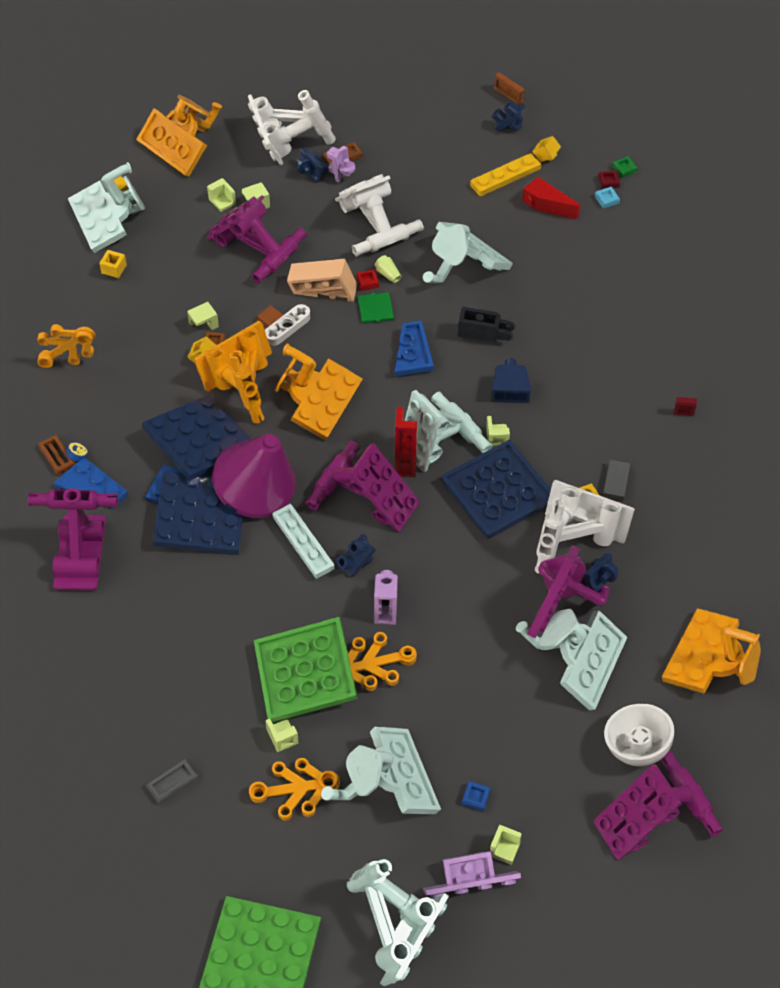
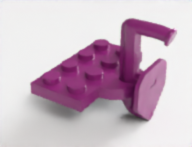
(563, 581)

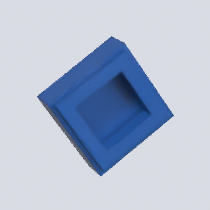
(476, 796)

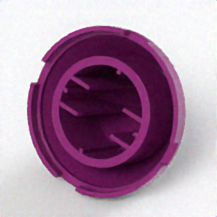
(254, 476)

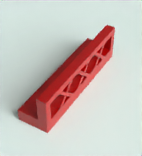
(405, 445)

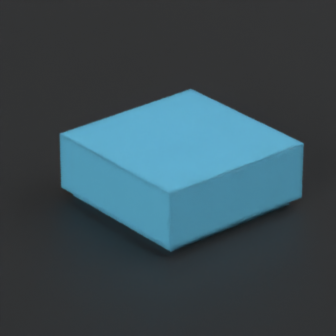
(607, 197)

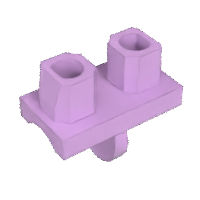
(340, 163)

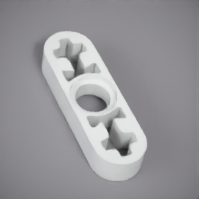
(289, 317)

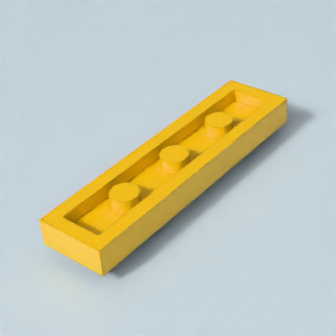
(505, 174)

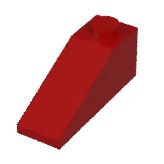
(550, 200)

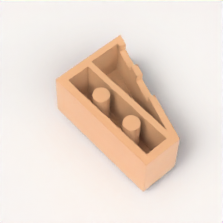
(323, 278)

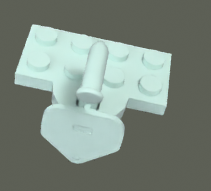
(103, 211)
(456, 242)
(587, 650)
(393, 767)

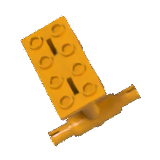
(235, 364)

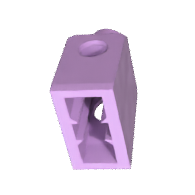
(385, 589)

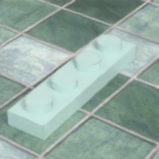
(303, 541)

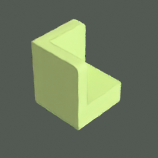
(257, 190)
(221, 195)
(202, 314)
(496, 433)
(282, 734)
(505, 844)

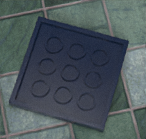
(194, 435)
(497, 489)
(194, 516)

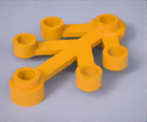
(82, 336)
(371, 662)
(297, 786)

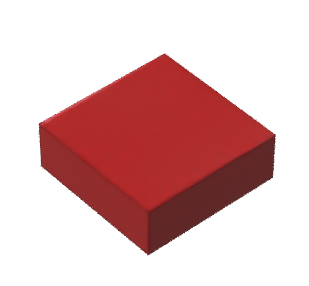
(367, 280)

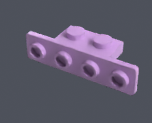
(469, 872)

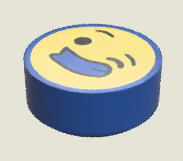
(76, 451)

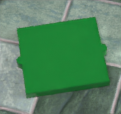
(375, 308)

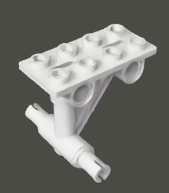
(277, 137)
(368, 197)
(580, 513)

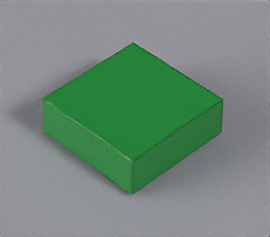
(625, 167)

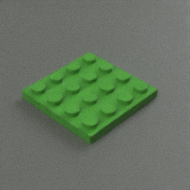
(305, 669)
(260, 947)

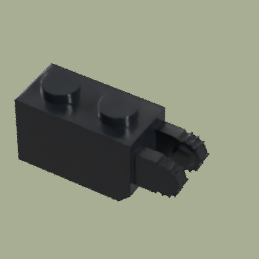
(484, 325)

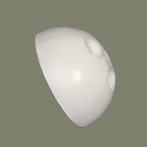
(639, 734)

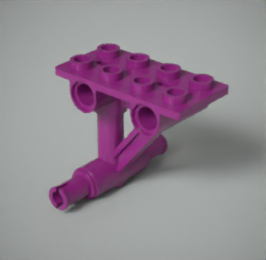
(247, 227)
(371, 478)
(79, 535)
(651, 803)

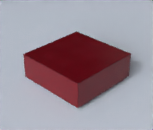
(608, 179)
(685, 406)

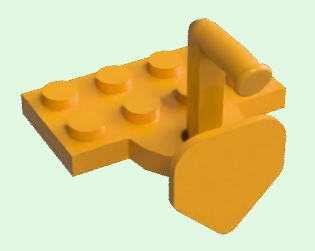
(174, 135)
(319, 395)
(712, 650)

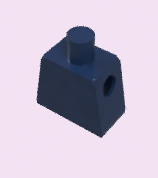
(511, 383)

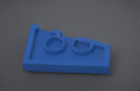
(413, 350)
(88, 477)

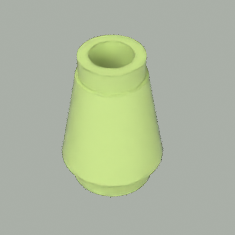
(387, 268)

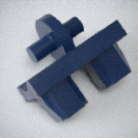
(511, 118)
(309, 164)
(358, 554)
(601, 571)

